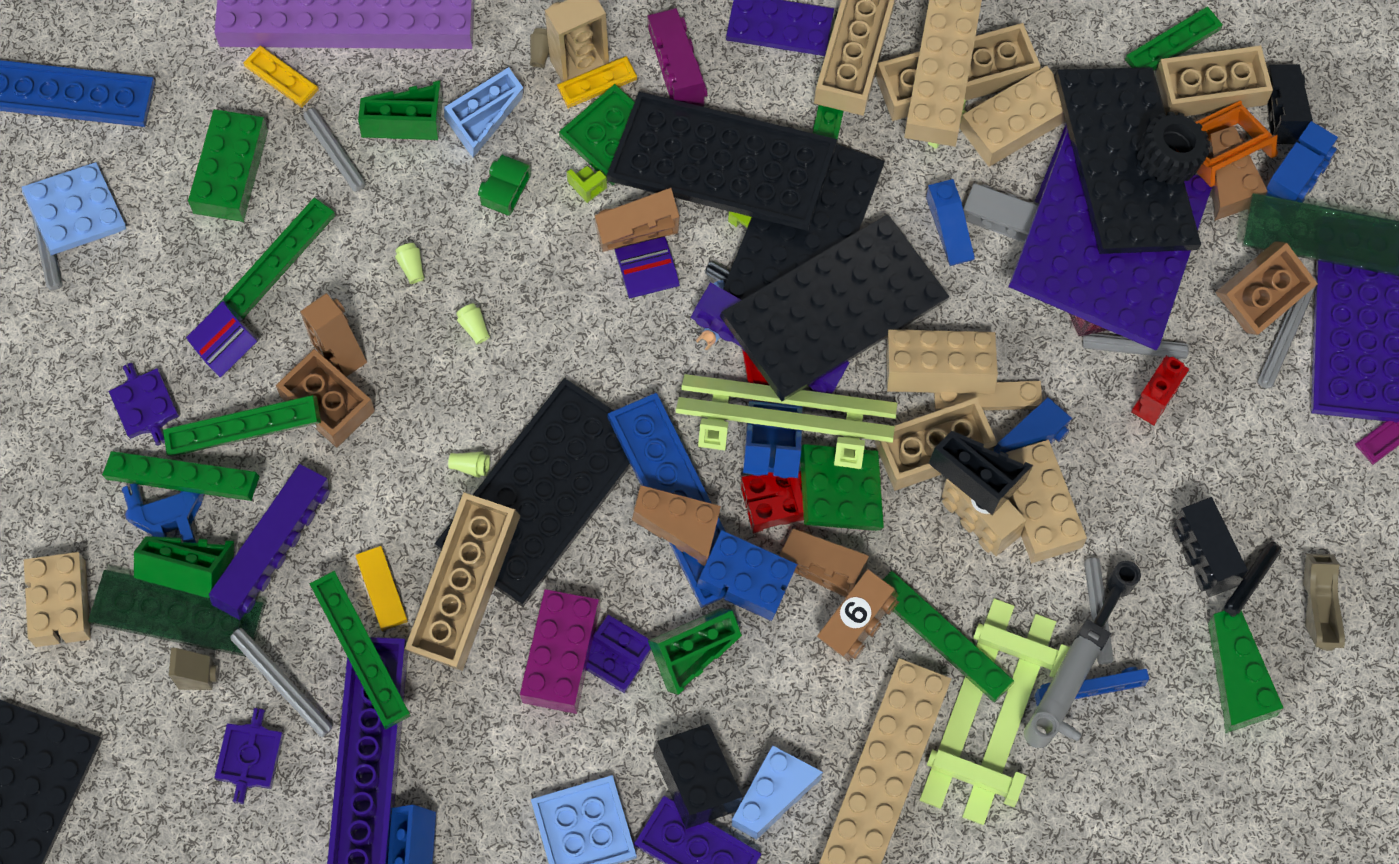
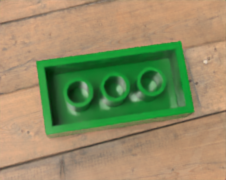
(228, 165)

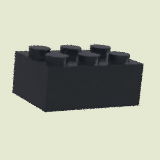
(1209, 547)
(697, 776)

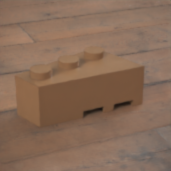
(1235, 181)
(638, 221)
(332, 335)
(678, 519)
(824, 561)

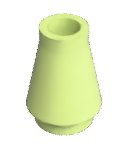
(410, 261)
(472, 321)
(471, 463)

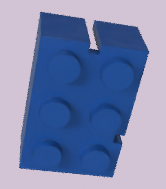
(1303, 164)
(772, 447)
(752, 574)

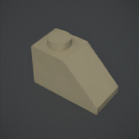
(192, 670)

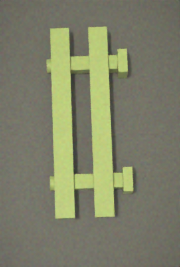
(849, 448)
(988, 777)

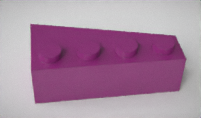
(676, 57)

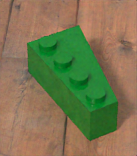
(1241, 674)

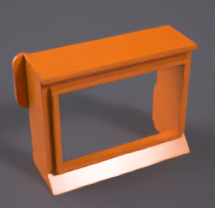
(1227, 118)

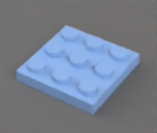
(73, 208)
(584, 824)

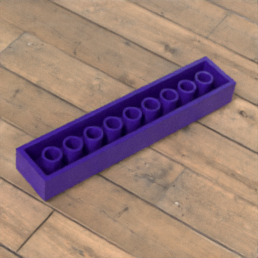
(366, 767)

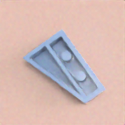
(483, 110)
(774, 790)

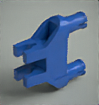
(163, 515)

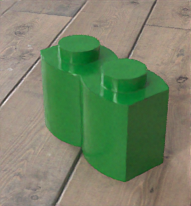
(504, 185)

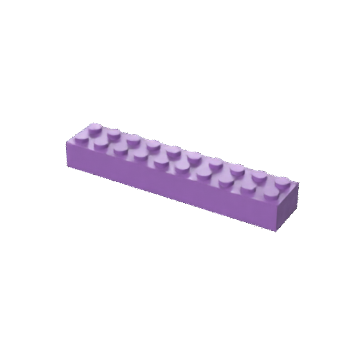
(345, 23)

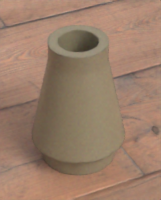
(539, 48)

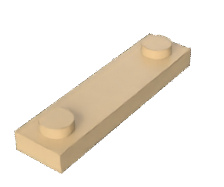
(1006, 397)

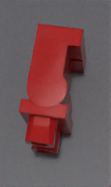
(1160, 390)
(772, 500)

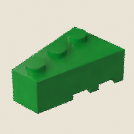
(403, 114)
(182, 565)
(693, 646)

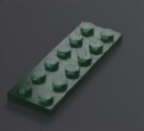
(1324, 233)
(168, 614)

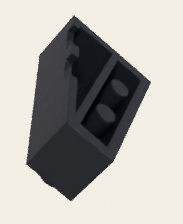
(1288, 103)
(979, 472)

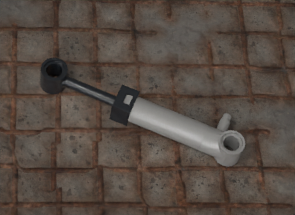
(1078, 662)

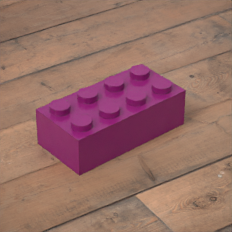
(560, 651)

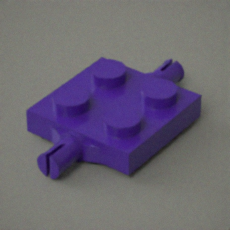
(144, 403)
(249, 756)

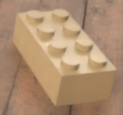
(576, 37)
(1214, 81)
(1014, 117)
(941, 361)
(915, 441)
(1046, 504)

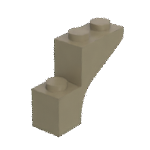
(1323, 607)

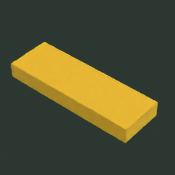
(280, 76)
(596, 82)
(381, 588)

